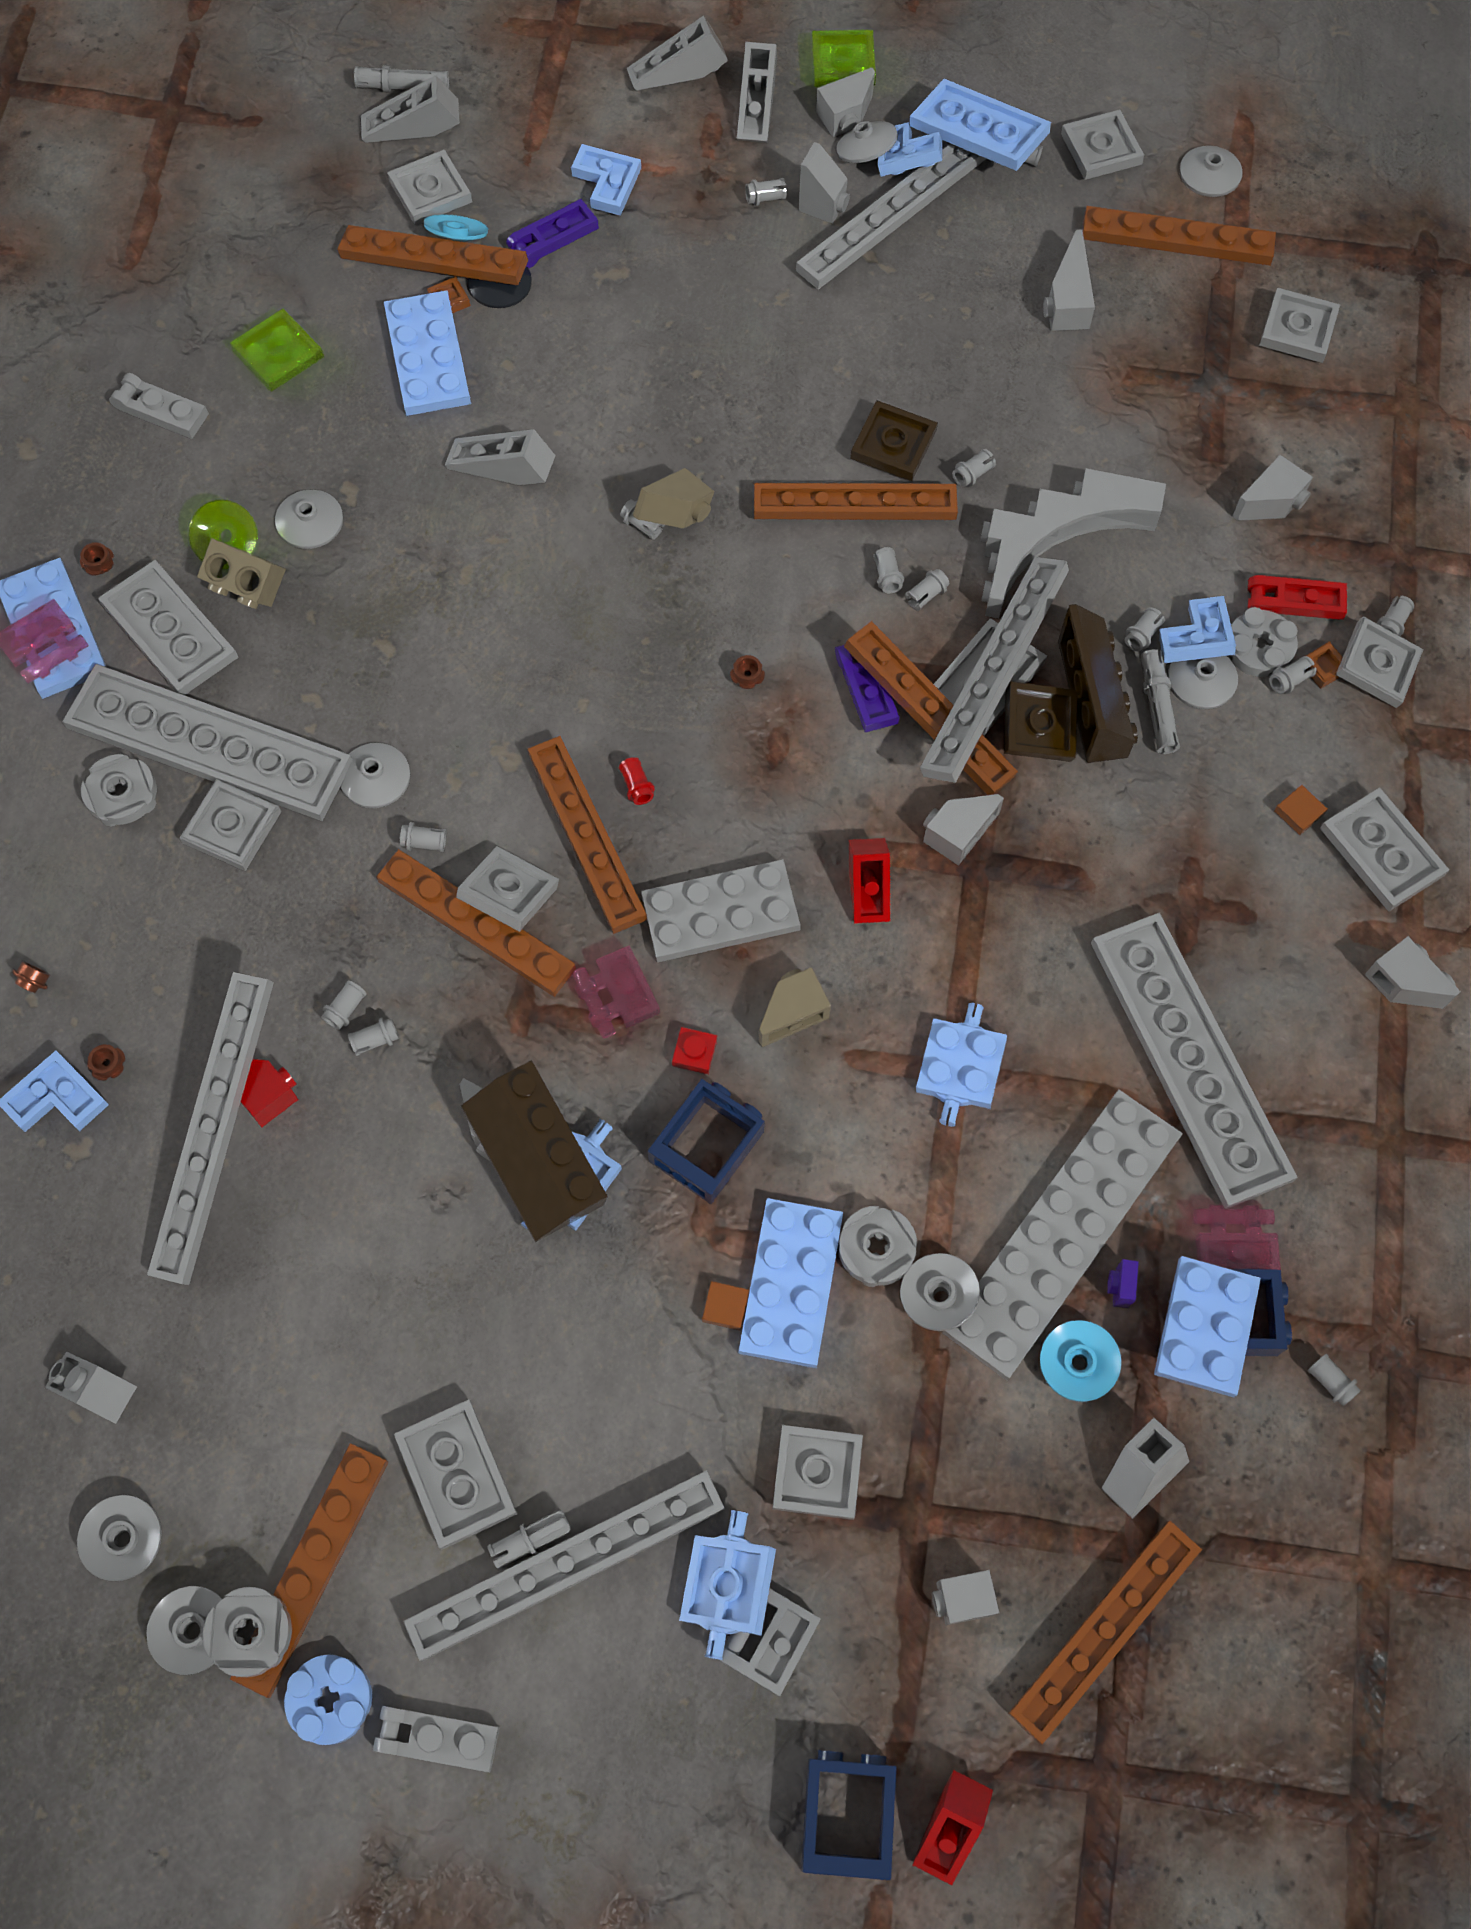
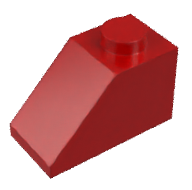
(870, 880)
(267, 1091)
(953, 1827)

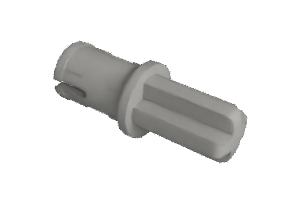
(529, 1538)

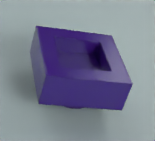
(1123, 1283)

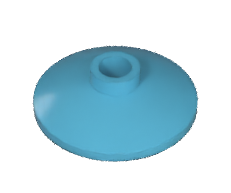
(455, 227)
(1092, 1344)

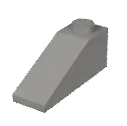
(681, 58)
(757, 92)
(413, 114)
(1071, 294)
(504, 457)

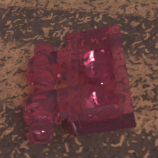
(37, 632)
(627, 987)
(1237, 1250)

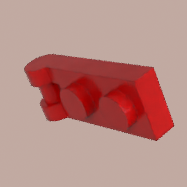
(1298, 596)

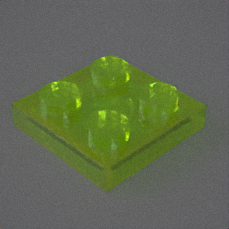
(841, 54)
(277, 349)

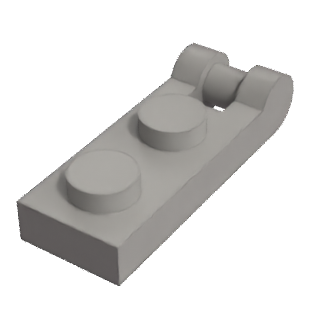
(159, 406)
(438, 1739)

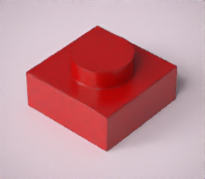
(694, 1050)

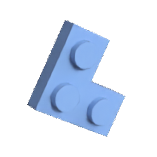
(910, 152)
(612, 173)
(1205, 638)
(49, 1086)

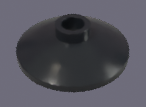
(500, 294)

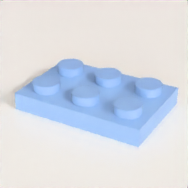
(1207, 1326)

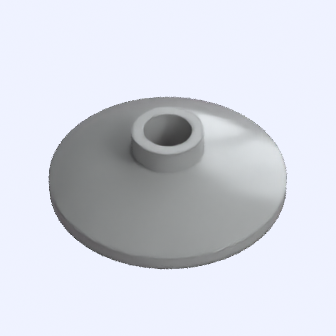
(867, 141)
(1210, 171)
(310, 529)
(1202, 689)
(382, 786)
(937, 1274)
(99, 1536)
(169, 1625)

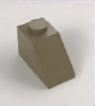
(675, 500)
(794, 1006)

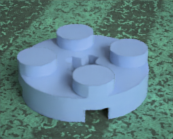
(306, 1686)

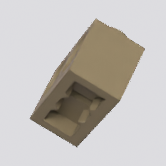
(242, 570)

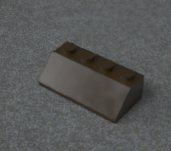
(1096, 676)
(534, 1151)

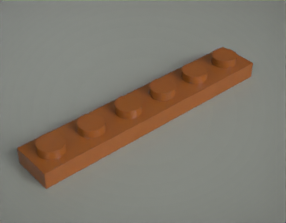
(1179, 235)
(433, 254)
(855, 501)
(924, 702)
(587, 835)
(512, 948)
(321, 1551)
(1104, 1632)

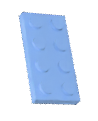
(980, 124)
(427, 353)
(31, 590)
(791, 1283)

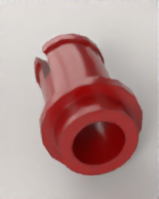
(639, 789)

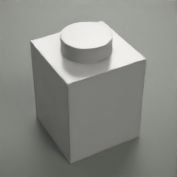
(965, 1598)

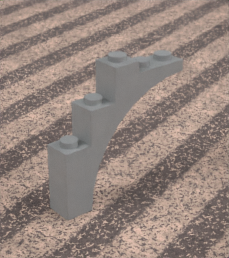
(1096, 504)

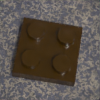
(894, 440)
(1040, 721)

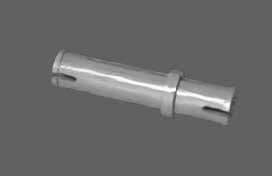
(388, 78)
(1157, 689)

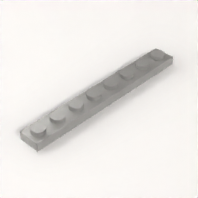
(885, 215)
(994, 670)
(210, 1129)
(563, 1566)

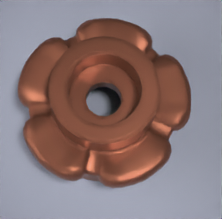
(94, 552)
(747, 664)
(30, 977)
(99, 1056)

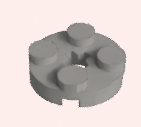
(1268, 626)
(129, 806)
(882, 1224)
(231, 1613)

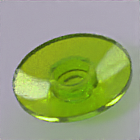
(216, 517)

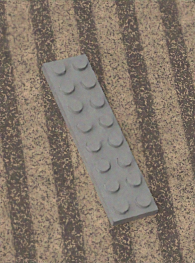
(208, 741)
(1193, 1061)
(1064, 1233)

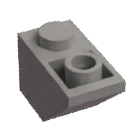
(1411, 978)
(90, 1386)
(1145, 1468)

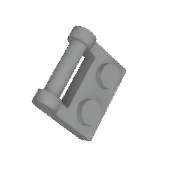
(779, 1647)

